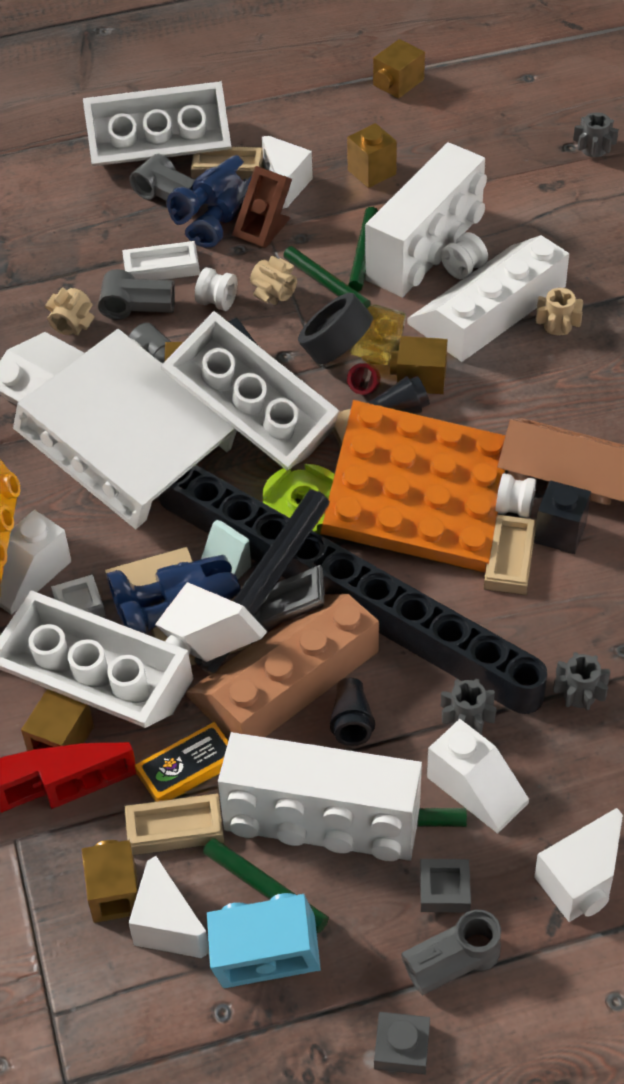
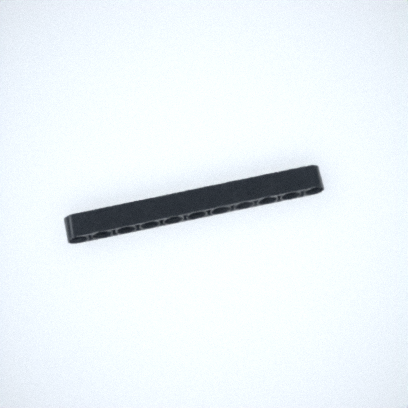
(206, 498)

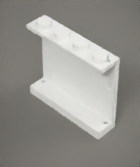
(120, 425)

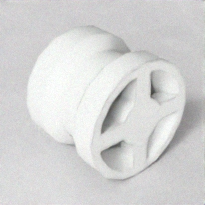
(464, 255)
(216, 289)
(515, 496)

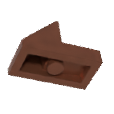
(262, 207)

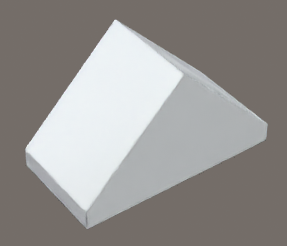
(290, 162)
(164, 918)

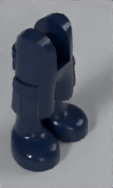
(221, 191)
(136, 602)

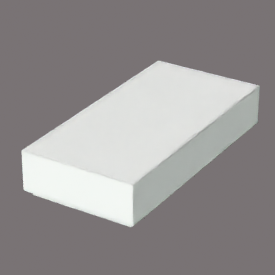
(162, 261)

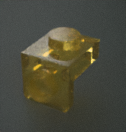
(381, 336)

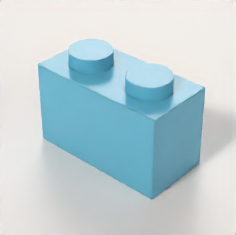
(263, 940)

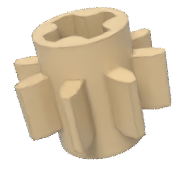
(273, 280)
(69, 311)
(559, 311)

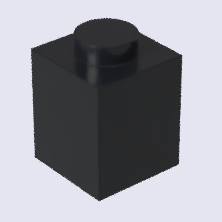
(562, 517)

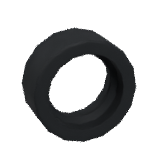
(335, 328)

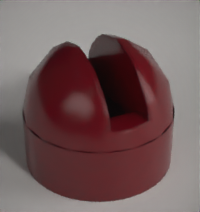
(357, 376)

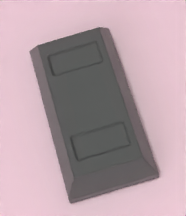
(293, 598)

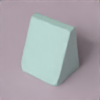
(228, 542)

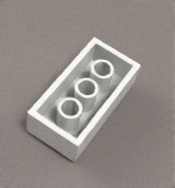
(424, 218)
(320, 796)

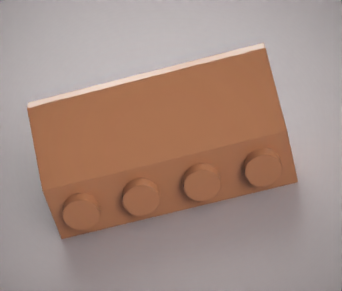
(564, 457)
(288, 668)

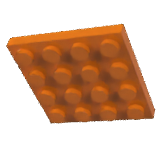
(416, 486)

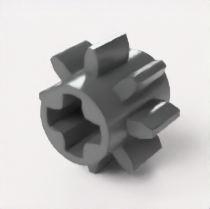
(595, 134)
(581, 681)
(469, 703)

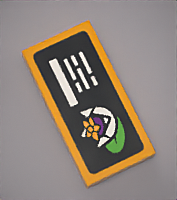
(184, 764)

